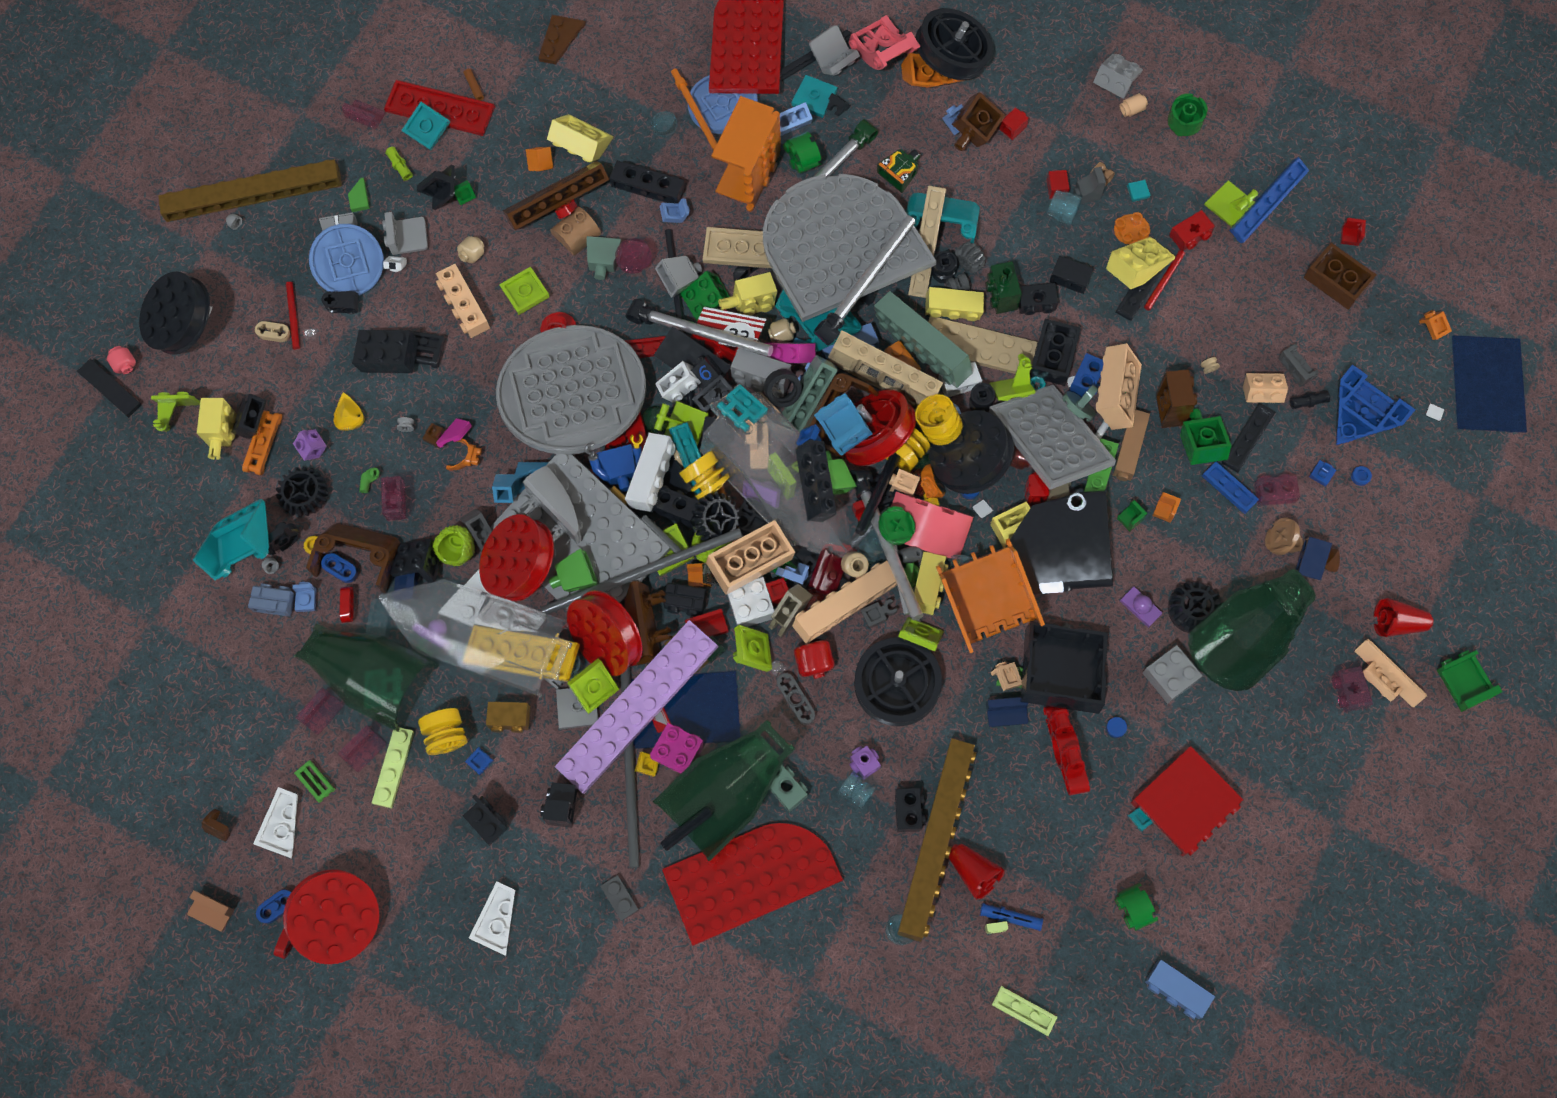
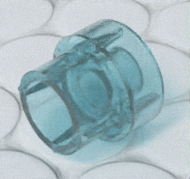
(1064, 207)

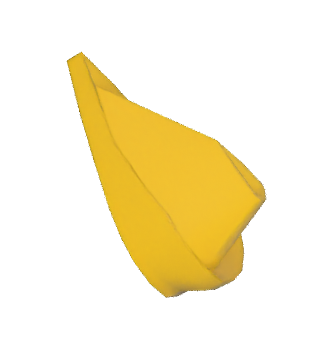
(347, 414)

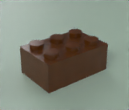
(1339, 276)
(1175, 398)

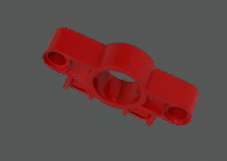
(1066, 750)

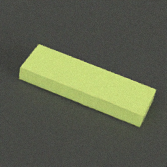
(1024, 1011)

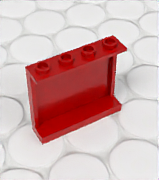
(1188, 801)

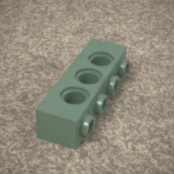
(813, 387)
(792, 798)

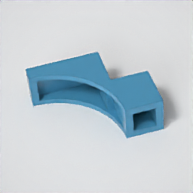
(509, 486)

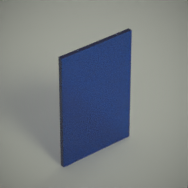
(1489, 384)
(701, 707)

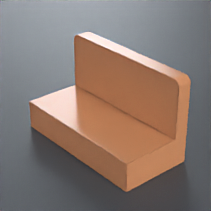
(209, 911)

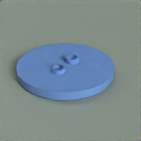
(714, 107)
(346, 259)

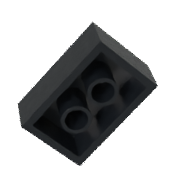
(385, 351)
(1055, 352)

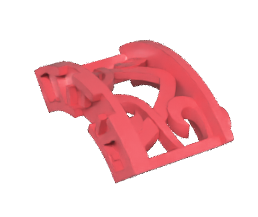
(886, 30)

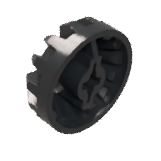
(1182, 616)

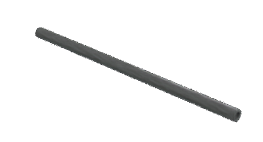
(647, 569)
(630, 791)

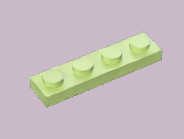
(393, 768)

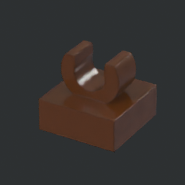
(432, 434)

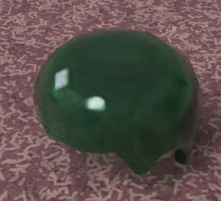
(649, 419)

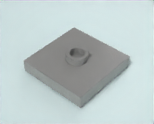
(571, 711)

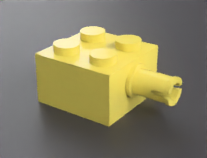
(752, 295)
(216, 424)

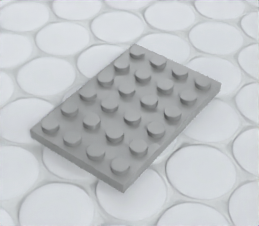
(1052, 437)

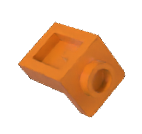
(1436, 324)

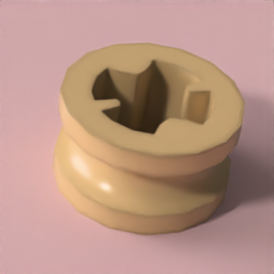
(1210, 365)

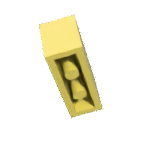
(954, 303)
(929, 582)

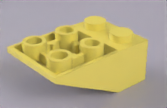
(1138, 262)
(1006, 523)

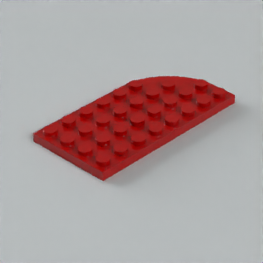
(746, 47)
(749, 878)

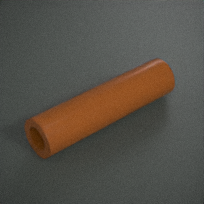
(473, 84)

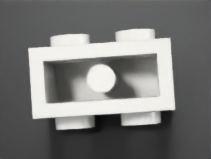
(677, 382)

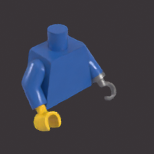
(616, 464)

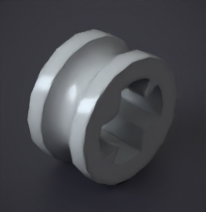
(405, 424)

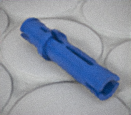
(987, 911)

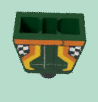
(899, 168)

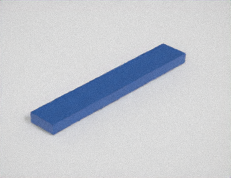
(1269, 200)

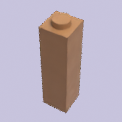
(1131, 447)

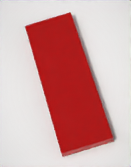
(462, 112)

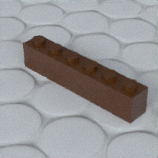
(556, 195)

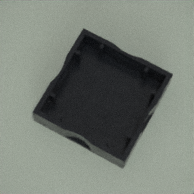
(1064, 667)

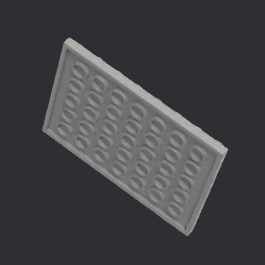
(608, 528)

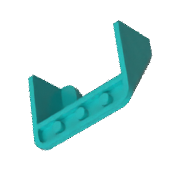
(953, 211)
(787, 310)
(234, 539)

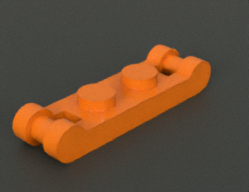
(261, 443)

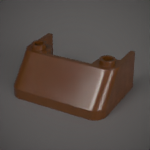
(839, 384)
(381, 548)

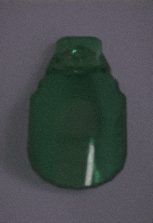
(1251, 631)

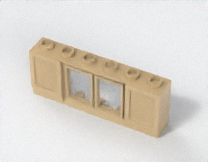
(882, 369)

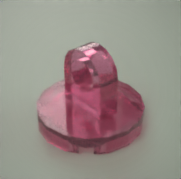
(633, 255)

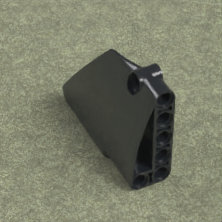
(1066, 544)

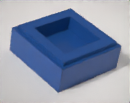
(479, 761)

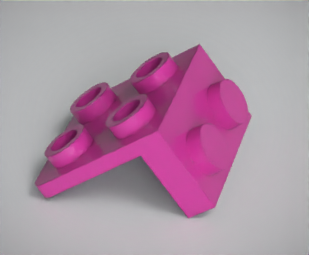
(676, 748)

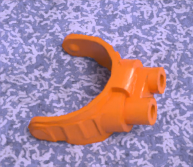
(471, 457)
(928, 483)

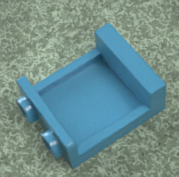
(843, 424)

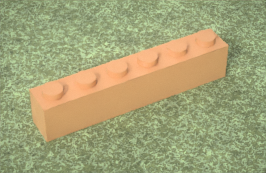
(844, 602)

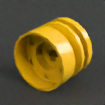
(939, 419)
(913, 449)
(704, 475)
(442, 730)

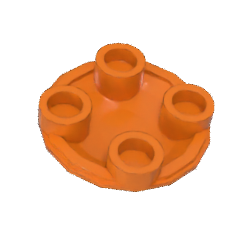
(1131, 228)

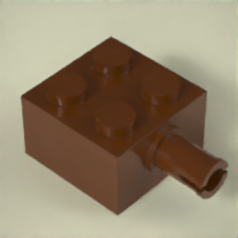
(977, 121)

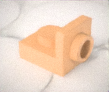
(904, 482)
(1007, 675)

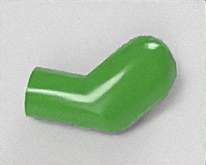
(367, 478)

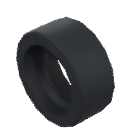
(791, 398)

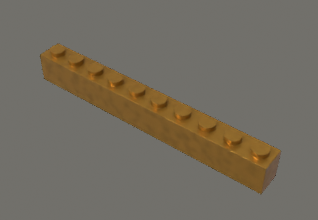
(249, 190)
(936, 840)

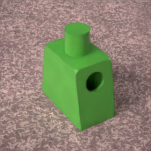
(840, 476)
(574, 573)

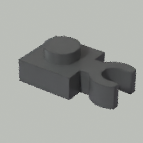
(875, 614)

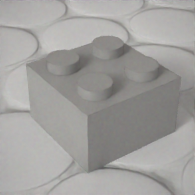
(1172, 674)

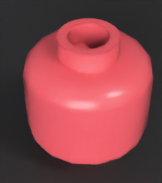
(121, 360)

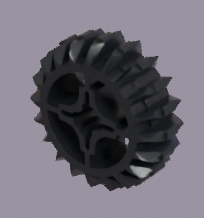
(309, 479)
(716, 503)

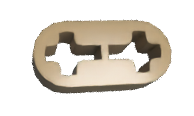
(272, 334)

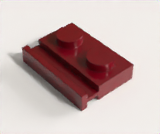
(826, 573)

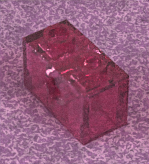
(393, 498)
(1353, 679)

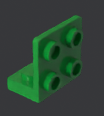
(704, 293)

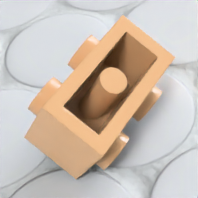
(1265, 388)

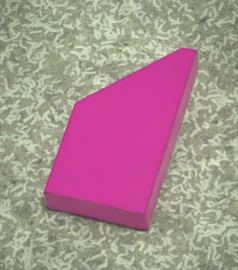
(454, 432)

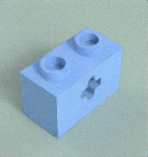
(794, 118)

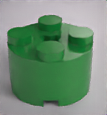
(1187, 115)
(802, 152)
(1136, 907)

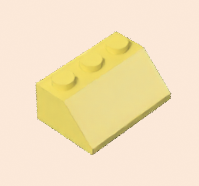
(579, 137)

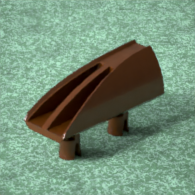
(639, 606)

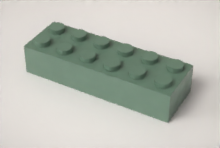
(923, 340)

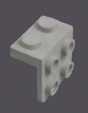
(832, 51)
(1117, 75)
(405, 234)

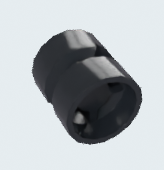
(945, 266)
(981, 397)

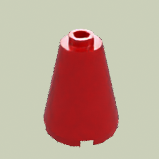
(1400, 618)
(975, 870)

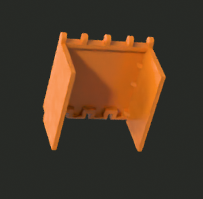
(751, 150)
(989, 594)

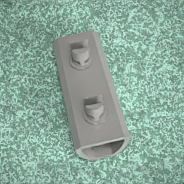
(552, 497)

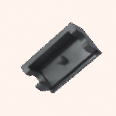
(1297, 366)

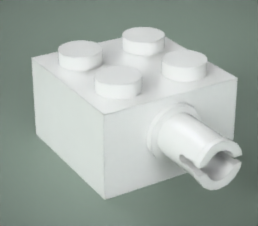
(751, 603)

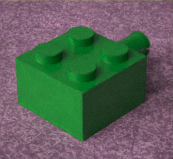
(1205, 439)

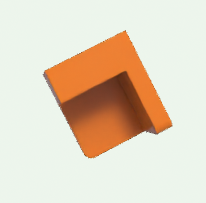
(539, 158)
(1166, 507)
(695, 575)

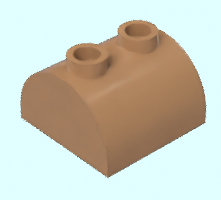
(574, 230)

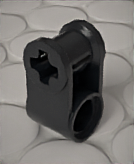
(341, 302)

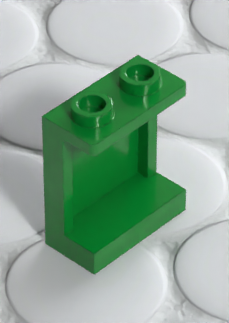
(1467, 680)

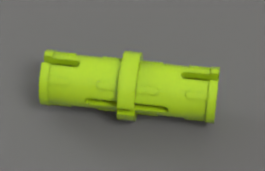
(399, 163)

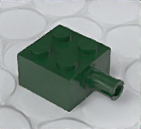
(1003, 287)

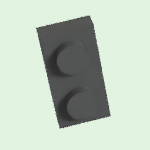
(619, 898)

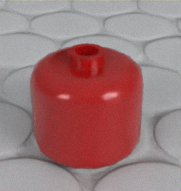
(814, 659)

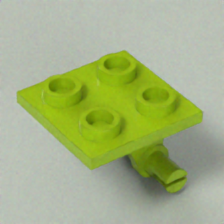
(1230, 203)
(1017, 386)
(166, 407)
(681, 414)

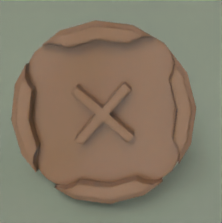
(1284, 537)

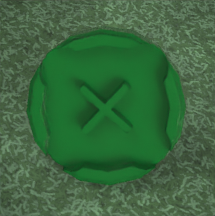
(896, 525)

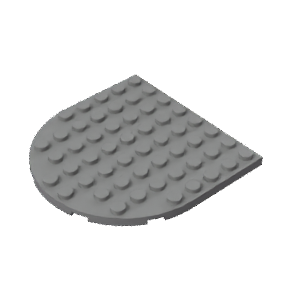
(828, 235)

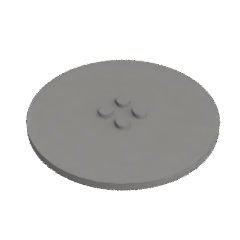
(571, 389)

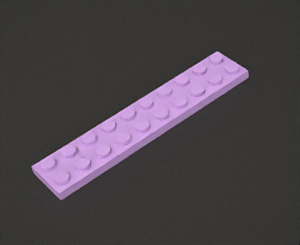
(636, 707)

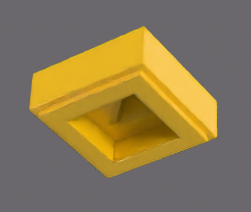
(646, 765)

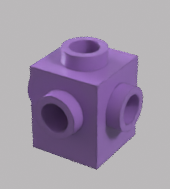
(309, 444)
(867, 768)

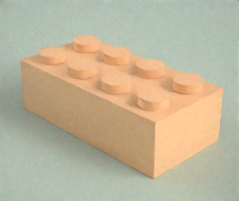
(1119, 387)
(750, 557)

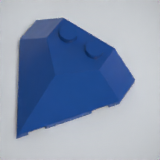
(1365, 409)

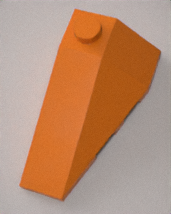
(919, 74)

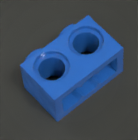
(1085, 375)

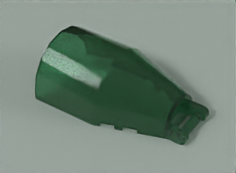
(364, 670)
(729, 783)

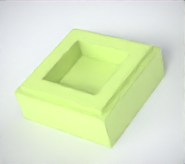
(996, 927)

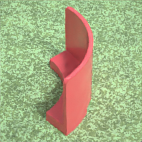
(936, 527)

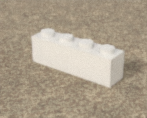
(650, 472)

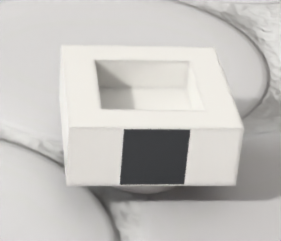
(394, 263)

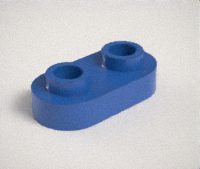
(340, 568)
(274, 904)

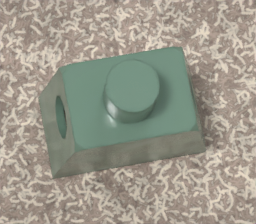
(601, 255)

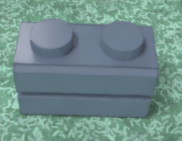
(272, 600)

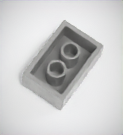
(752, 370)

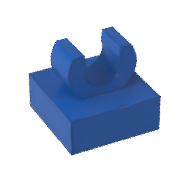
(809, 433)
(1322, 473)

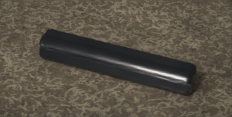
(686, 828)

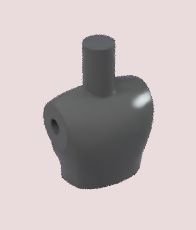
(910, 554)

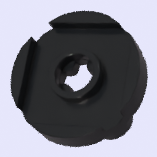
(282, 537)

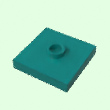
(815, 95)
(425, 126)

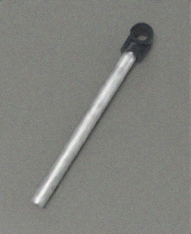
(640, 311)
(828, 328)
(864, 489)

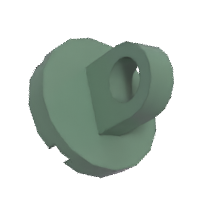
(1080, 405)

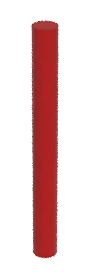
(1164, 280)
(292, 315)

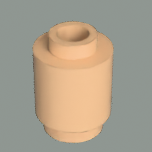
(1133, 105)

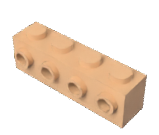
(462, 300)

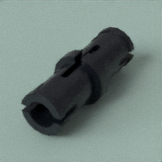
(1309, 400)

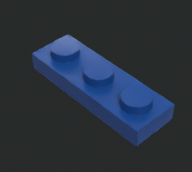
(1230, 487)

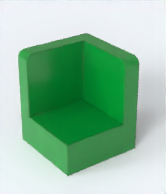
(1132, 516)

